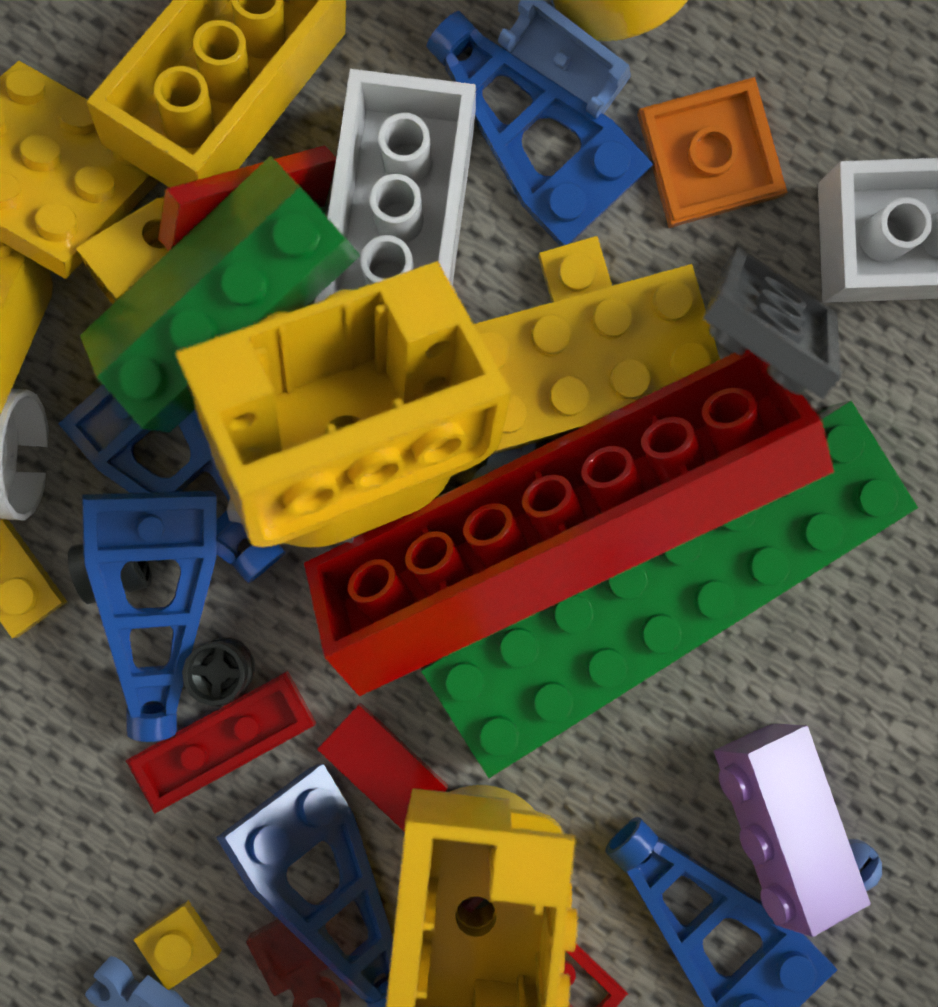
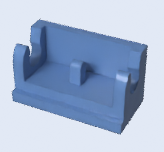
(566, 55)

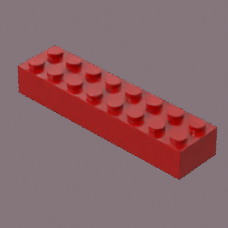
(563, 519)

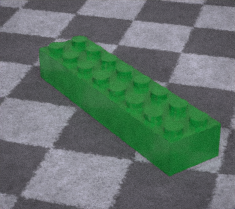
(597, 645)

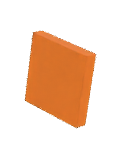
(712, 152)

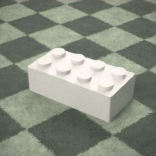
(401, 174)
(879, 230)

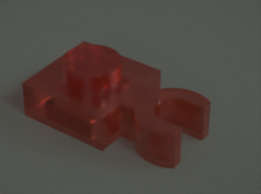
(291, 965)

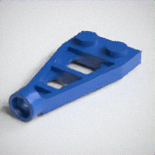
(587, 182)
(107, 439)
(150, 528)
(281, 833)
(776, 975)

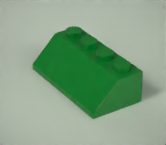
(245, 260)

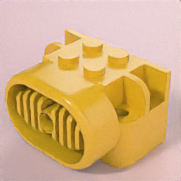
(347, 408)
(499, 955)

